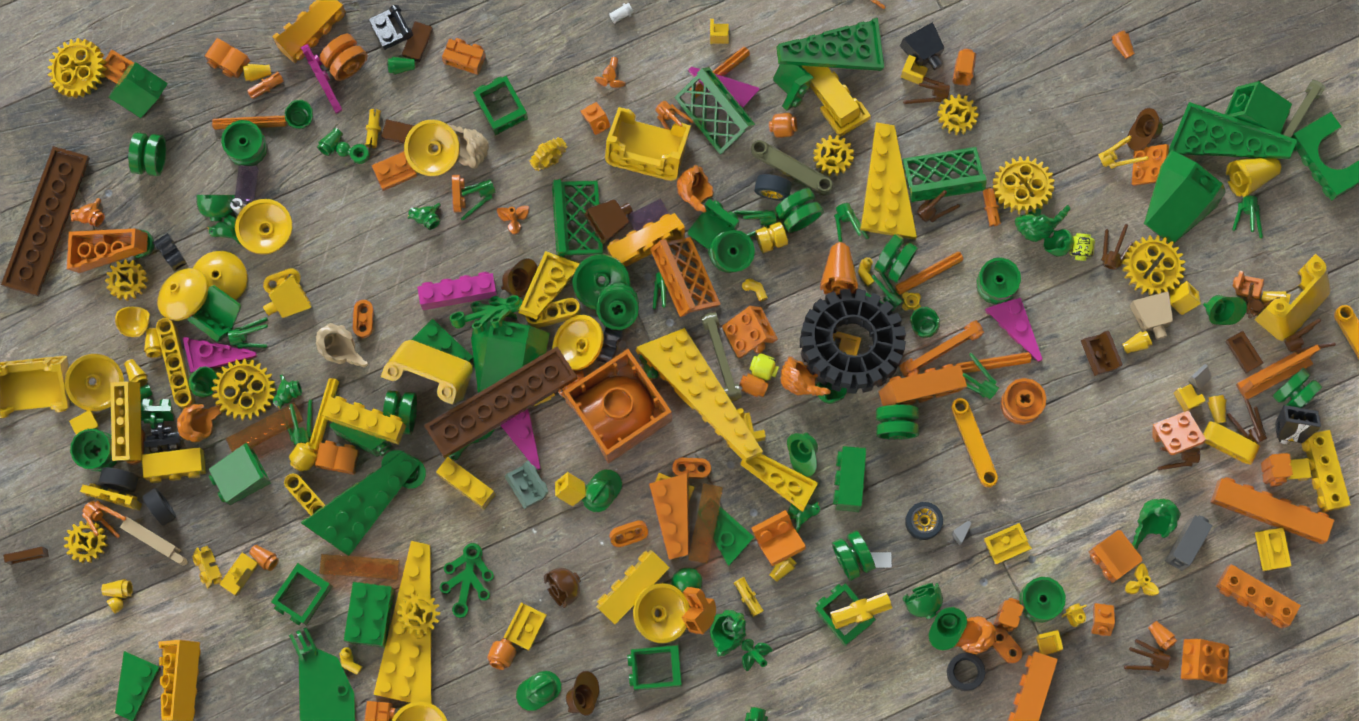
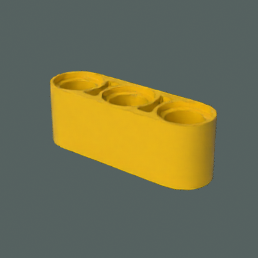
(563, 314)
(1230, 443)
(302, 489)

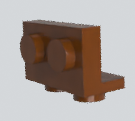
(1101, 353)

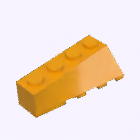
(309, 28)
(638, 244)
(179, 679)

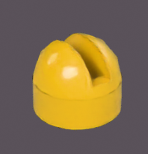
(116, 604)

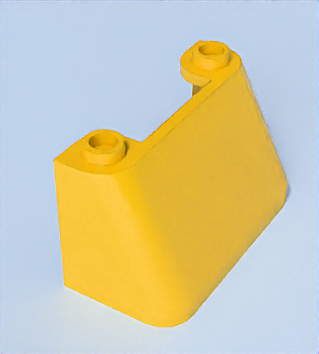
(645, 147)
(1284, 318)
(448, 370)
(33, 384)

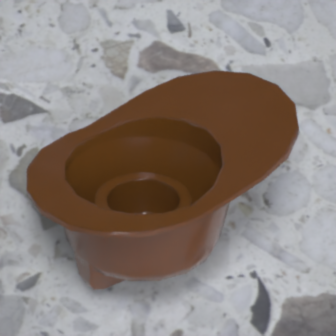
(1145, 128)
(519, 277)
(583, 694)

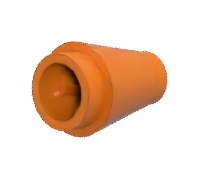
(1123, 44)
(265, 558)
(1162, 635)

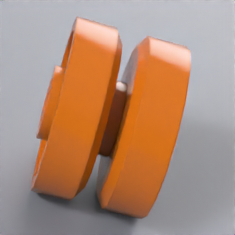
(343, 57)
(1025, 412)

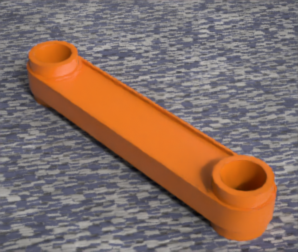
(972, 331)

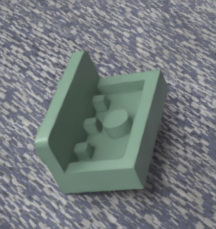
(527, 484)

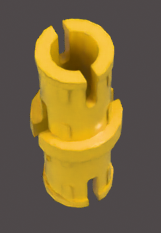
(373, 128)
(748, 596)

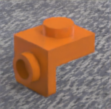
(596, 118)
(1242, 285)
(1103, 619)

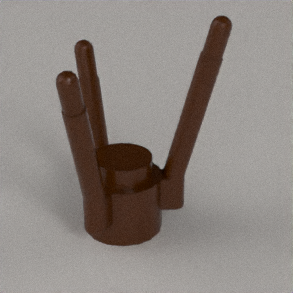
(939, 90)
(927, 211)
(1113, 259)
(1255, 306)
(1295, 341)
(1257, 433)
(1190, 456)
(1158, 658)

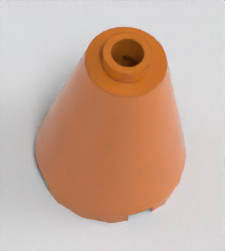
(839, 271)

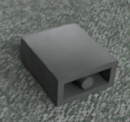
(1189, 542)

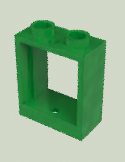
(507, 121)
(325, 589)
(823, 602)
(632, 661)

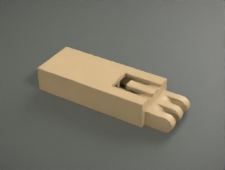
(153, 540)

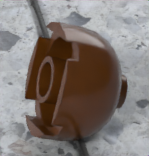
(563, 586)

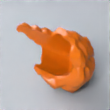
(694, 187)
(799, 380)
(196, 422)
(977, 636)

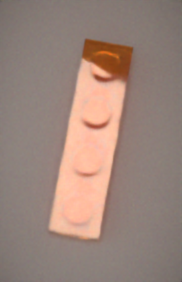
(265, 428)
(705, 523)
(359, 567)

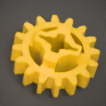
(961, 107)
(839, 150)
(548, 154)
(120, 286)
(79, 546)
(410, 616)

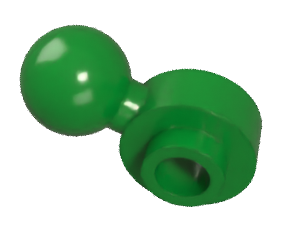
(343, 149)

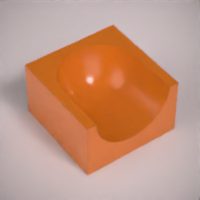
(618, 405)

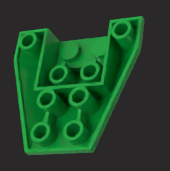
(1181, 197)
(505, 350)

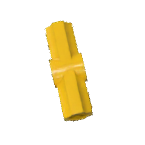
(861, 610)

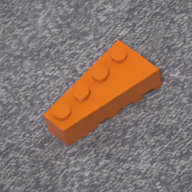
(102, 247)
(923, 386)
(672, 509)

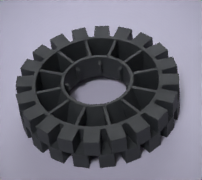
(848, 370)

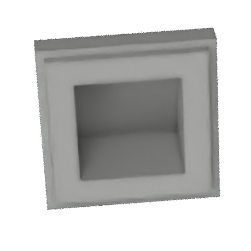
(1201, 377)
(960, 532)

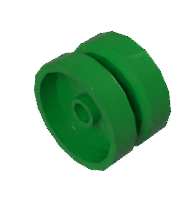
(244, 143)
(147, 154)
(799, 210)
(742, 251)
(894, 257)
(1007, 282)
(615, 317)
(1294, 388)
(404, 408)
(897, 422)
(853, 555)
(1052, 593)

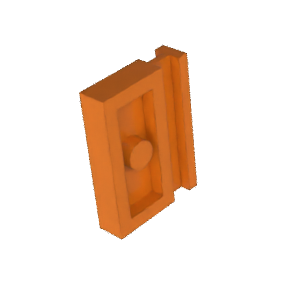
(116, 66)
(393, 171)

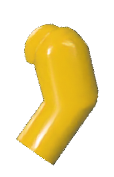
(864, 271)
(755, 286)
(347, 661)

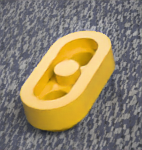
(280, 277)

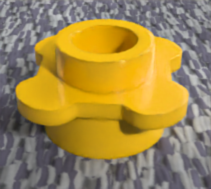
(915, 297)

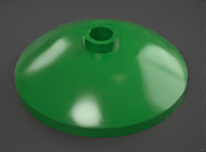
(586, 281)

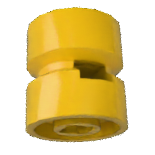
(771, 237)

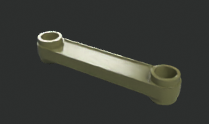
(1314, 90)
(791, 167)
(710, 323)

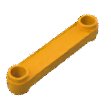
(1349, 326)
(974, 443)

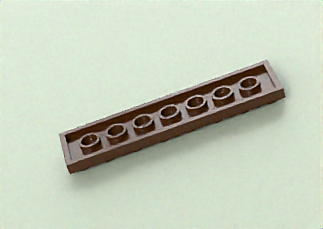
(45, 221)
(500, 402)

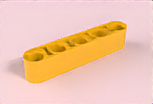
(172, 355)

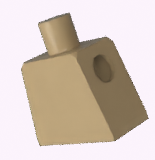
(1153, 313)

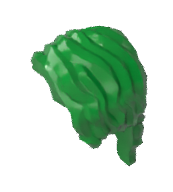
(1037, 225)
(1156, 517)
(728, 631)

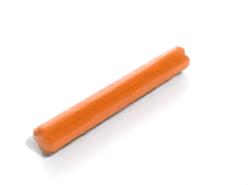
(727, 66)
(263, 121)
(929, 272)
(996, 362)

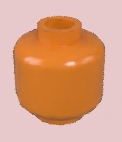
(783, 125)
(501, 654)

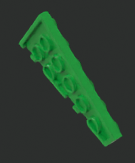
(841, 47)
(1217, 134)
(356, 509)

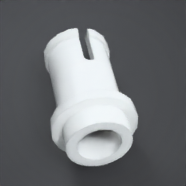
(621, 13)
(238, 206)

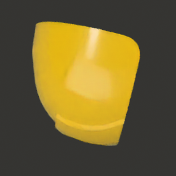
(132, 321)

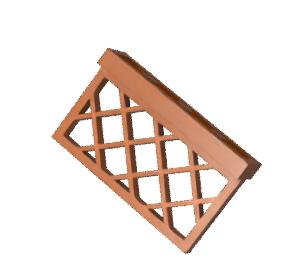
(675, 278)
(1276, 373)

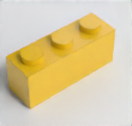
(173, 465)
(465, 483)

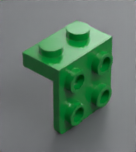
(794, 82)
(712, 223)
(216, 314)

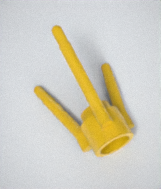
(1109, 156)

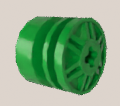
(84, 450)

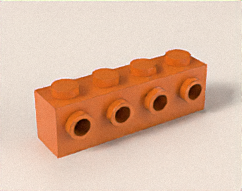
(1257, 596)

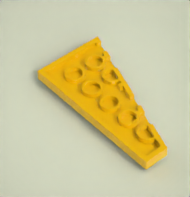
(886, 195)

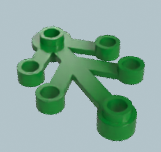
(486, 312)
(467, 577)

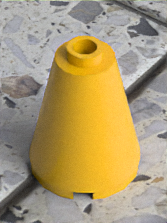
(1251, 174)

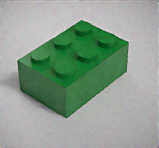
(849, 479)
(369, 614)

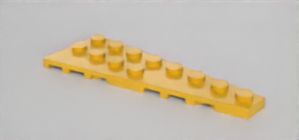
(687, 371)
(407, 656)

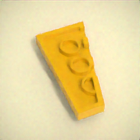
(547, 282)
(783, 480)

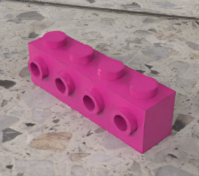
(457, 291)

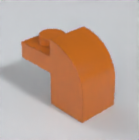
(701, 611)

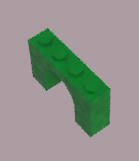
(1333, 181)

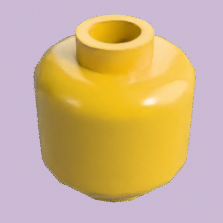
(303, 456)

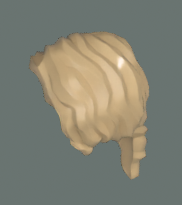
(472, 146)
(338, 345)

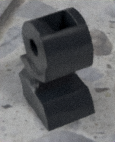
(170, 252)
(609, 346)

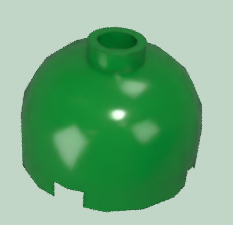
(215, 206)
(925, 601)

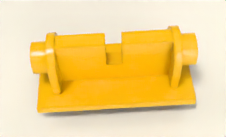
(202, 560)
(1075, 615)

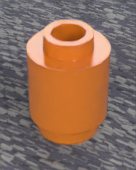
(753, 385)

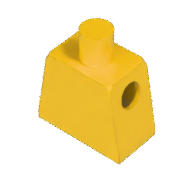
(287, 298)

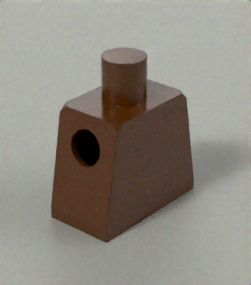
(608, 219)

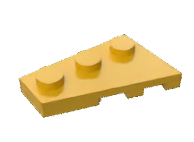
(111, 496)

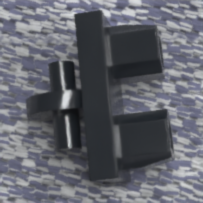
(162, 437)

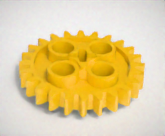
(77, 68)
(1009, 193)
(1167, 276)
(258, 398)

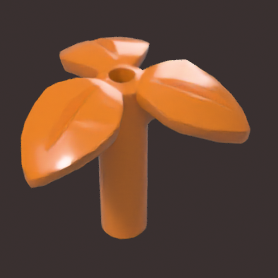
(610, 75)
(511, 214)

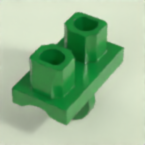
(156, 414)

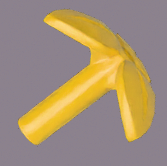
(1141, 575)

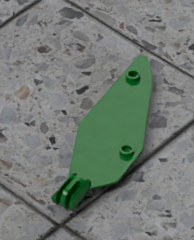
(322, 684)

